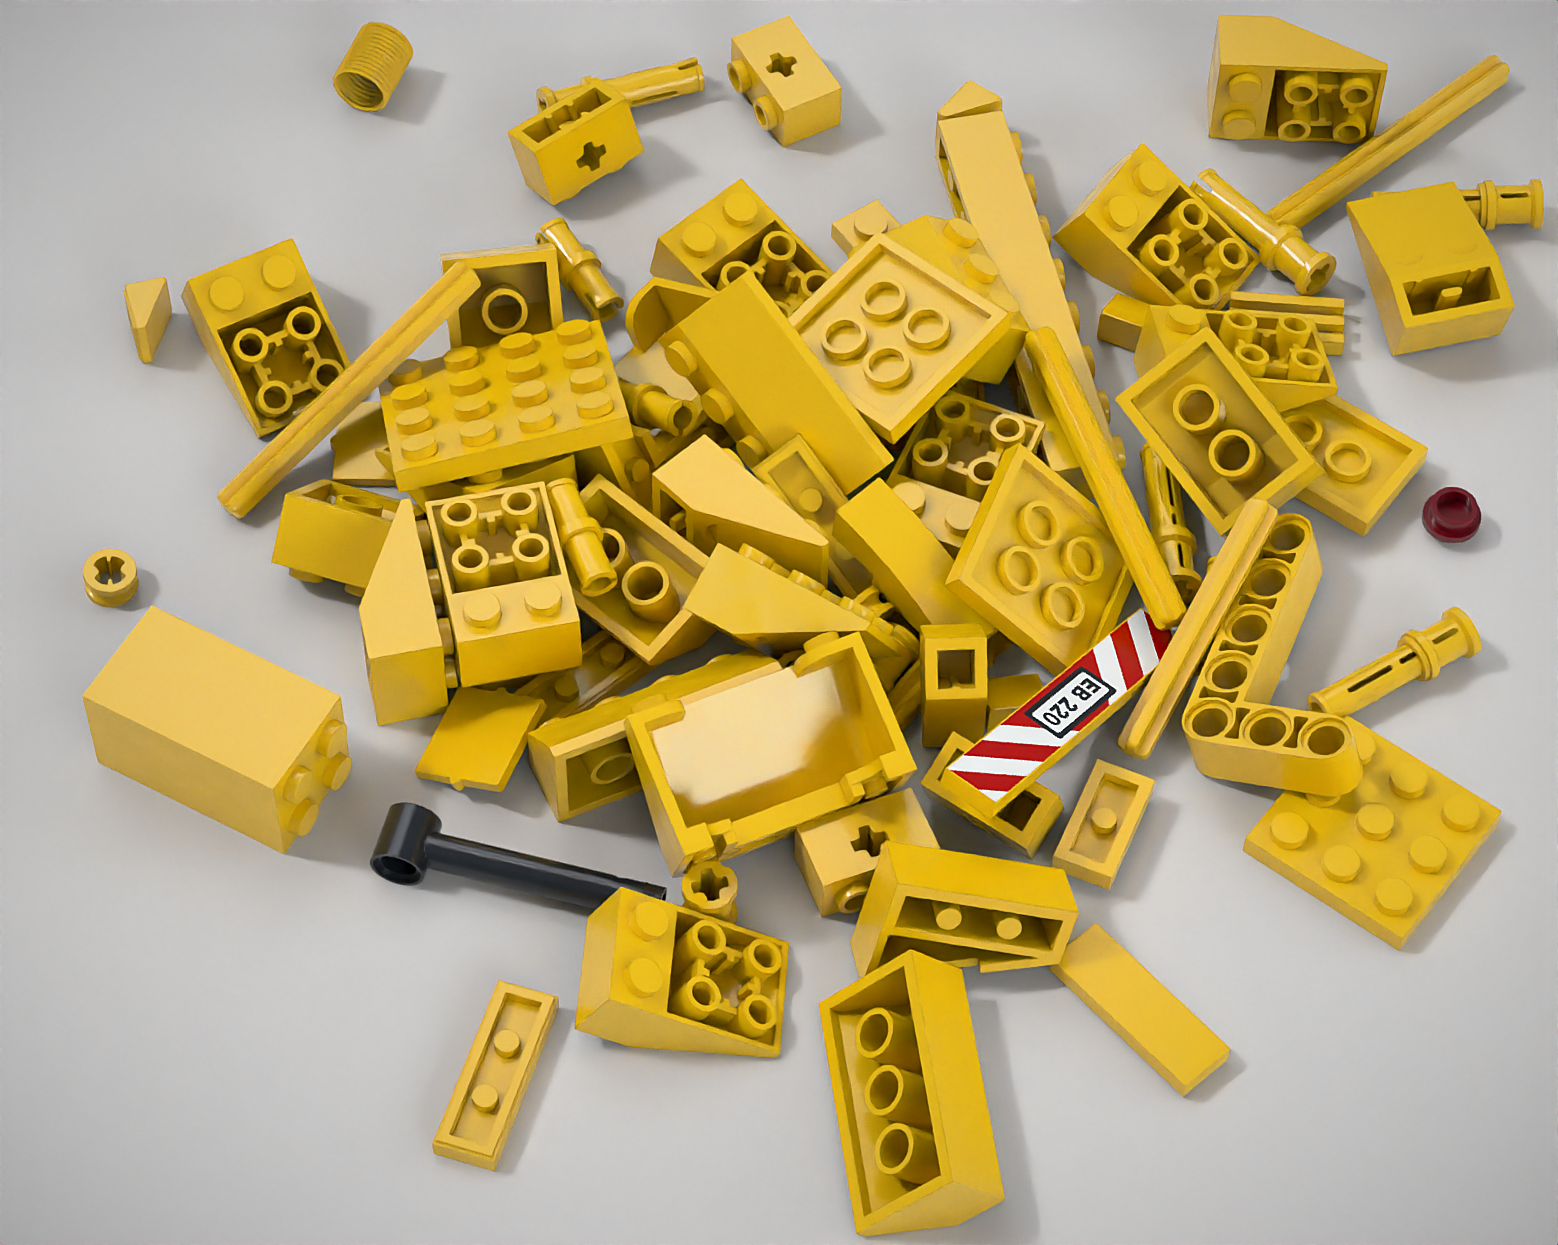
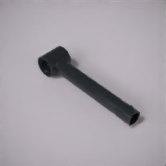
(413, 843)

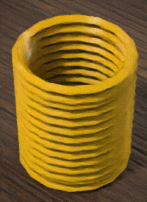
(372, 66)

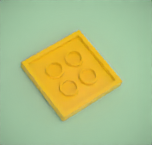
(896, 333)
(1041, 563)
(1383, 846)

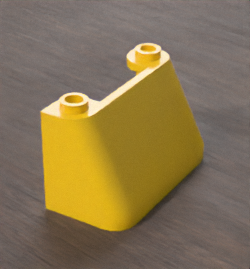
(633, 460)
(767, 754)

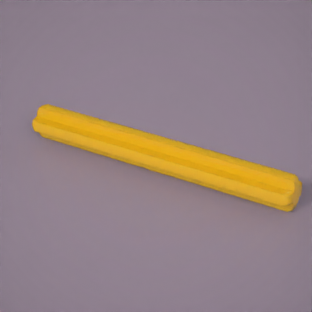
(1197, 629)

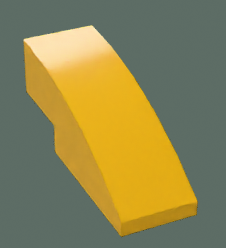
(903, 557)

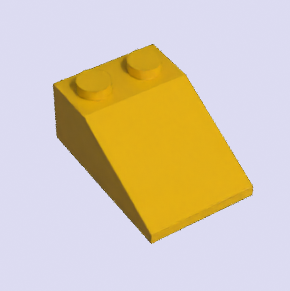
(1218, 431)

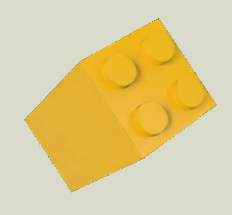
(218, 729)

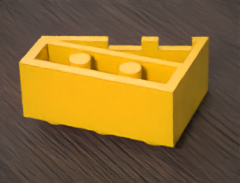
(963, 910)

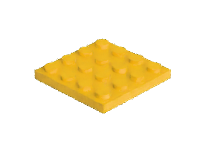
(502, 405)

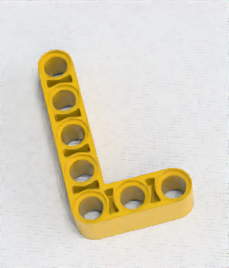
(1229, 712)

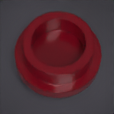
(1451, 515)

